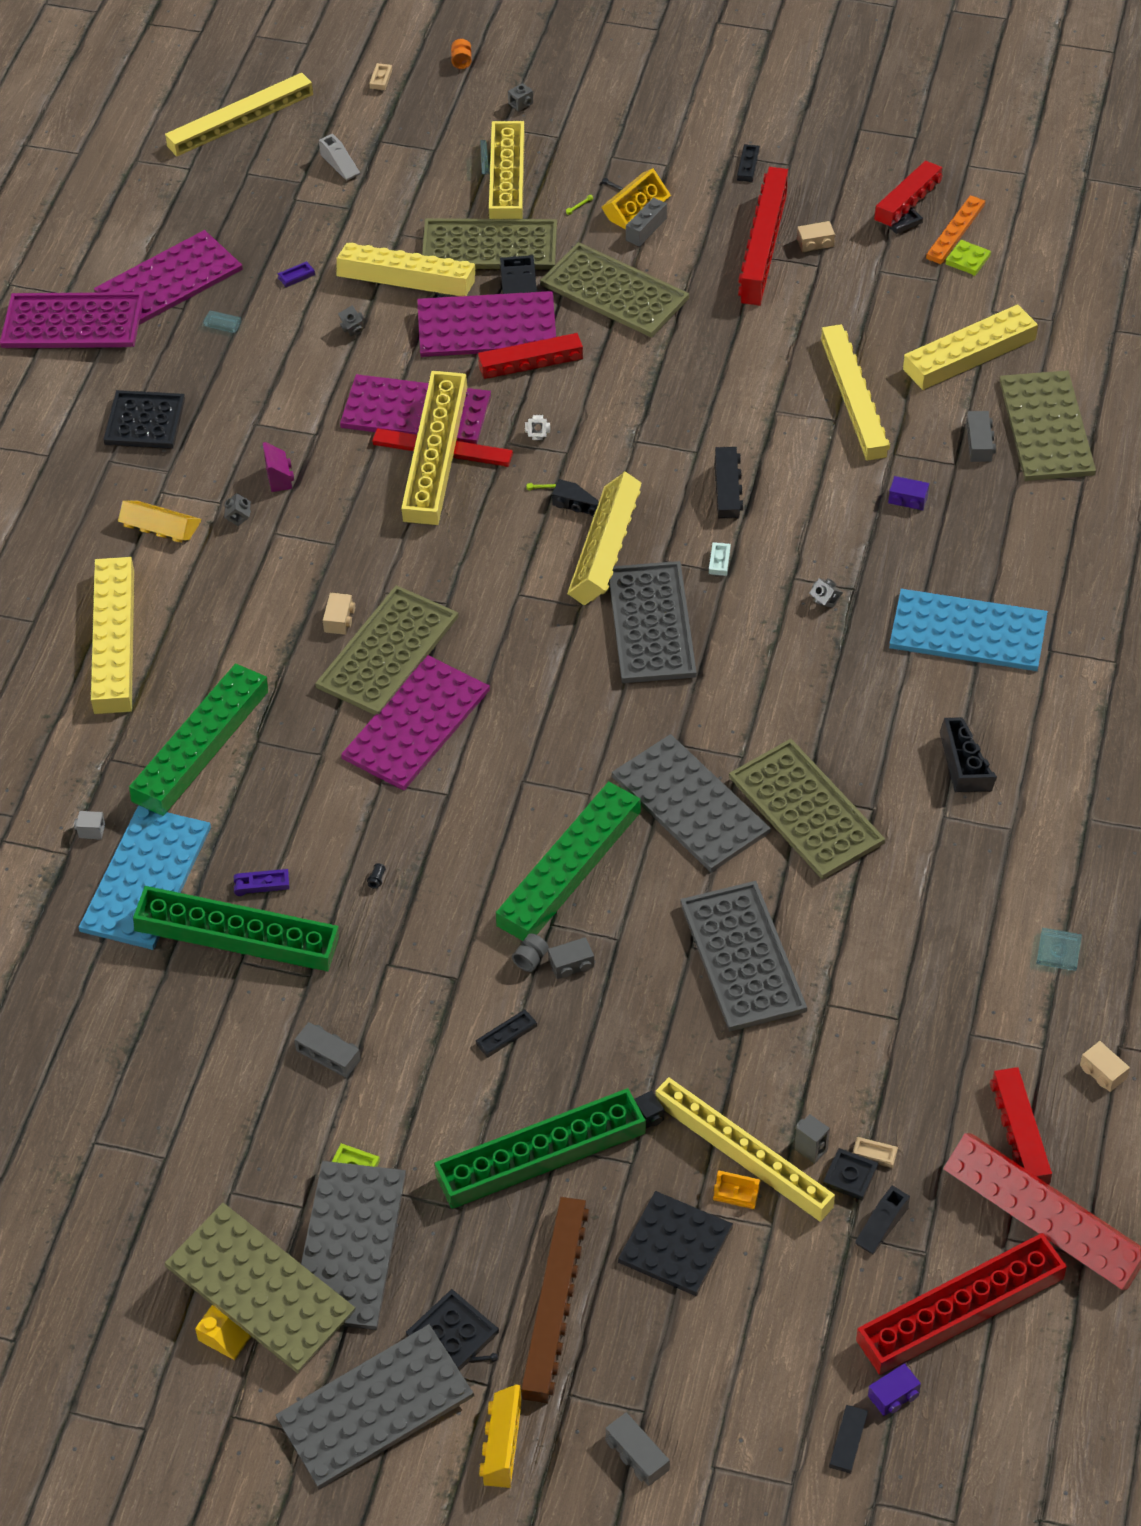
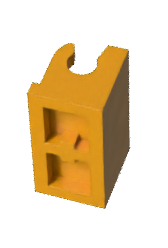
(736, 1189)

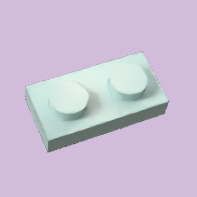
(719, 559)

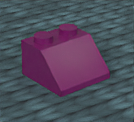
(277, 468)

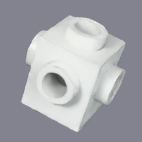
(530, 427)

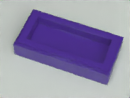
(296, 274)

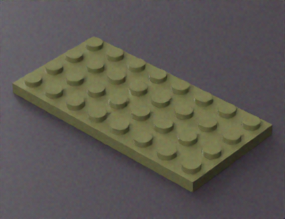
(490, 239)
(614, 289)
(1047, 425)
(386, 650)
(807, 808)
(260, 1287)

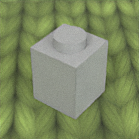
(90, 825)

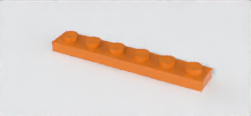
(955, 229)

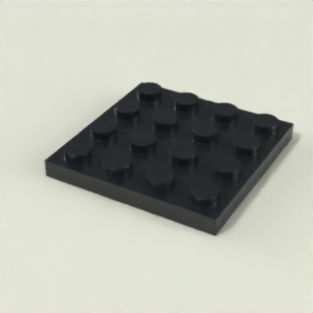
(144, 419)
(675, 1243)

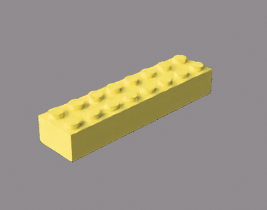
(506, 170)
(406, 269)
(970, 347)
(604, 538)

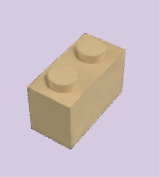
(815, 236)
(338, 613)
(1104, 1066)

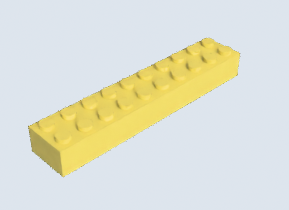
(434, 448)
(112, 635)

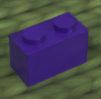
(908, 493)
(894, 1390)

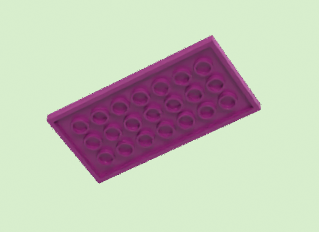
(176, 274)
(72, 320)
(483, 322)
(399, 407)
(415, 722)

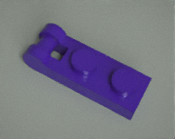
(261, 881)

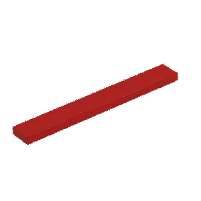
(462, 450)

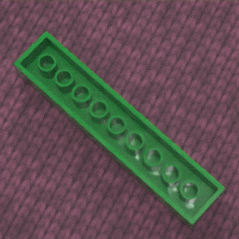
(198, 739)
(568, 862)
(236, 928)
(539, 1148)

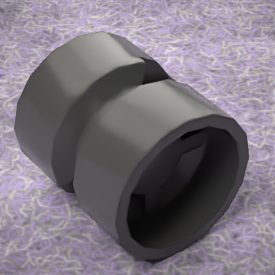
(529, 953)

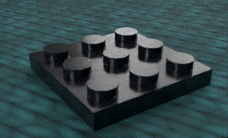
(458, 1327)

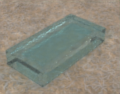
(484, 158)
(222, 321)

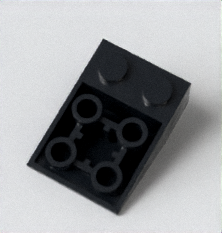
(518, 274)

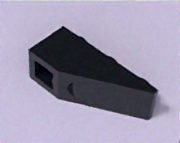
(573, 497)
(883, 1219)

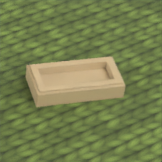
(876, 1151)

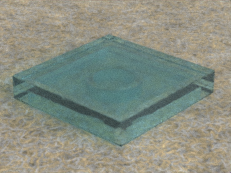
(1059, 949)

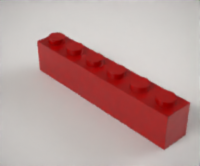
(908, 193)
(530, 356)
(1020, 1123)

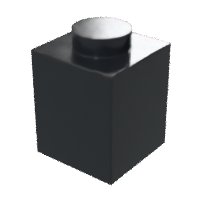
(650, 1108)

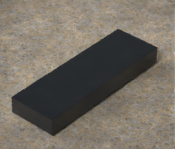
(748, 163)
(506, 1033)
(848, 1439)

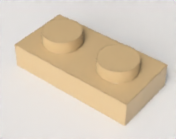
(380, 76)

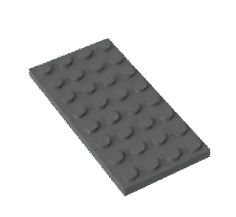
(651, 622)
(691, 803)
(743, 956)
(354, 1234)
(374, 1406)

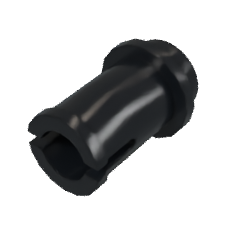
(375, 879)

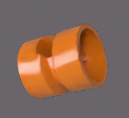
(461, 54)

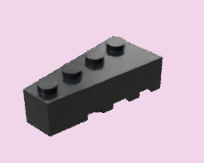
(727, 482)
(964, 758)

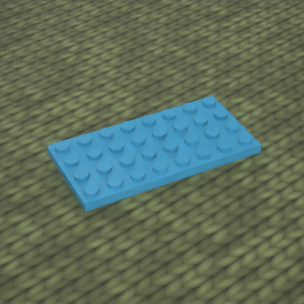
(968, 629)
(152, 853)

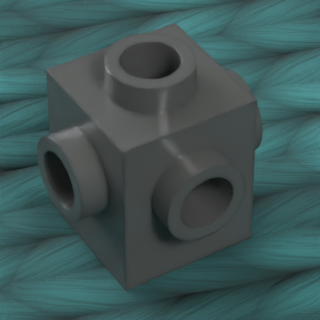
(520, 97)
(351, 321)
(237, 509)
(825, 592)

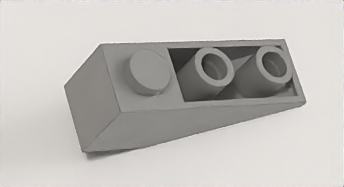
(336, 155)

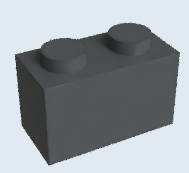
(571, 958)
(811, 1138)

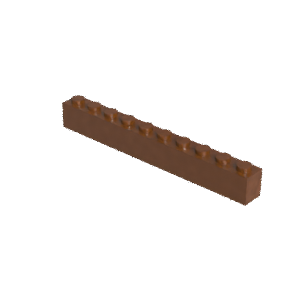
(554, 1299)

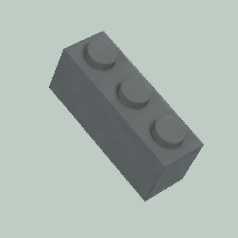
(646, 221)
(980, 436)
(327, 1049)
(637, 1449)

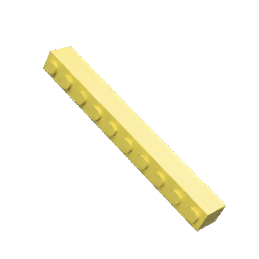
(239, 114)
(854, 392)
(745, 1149)

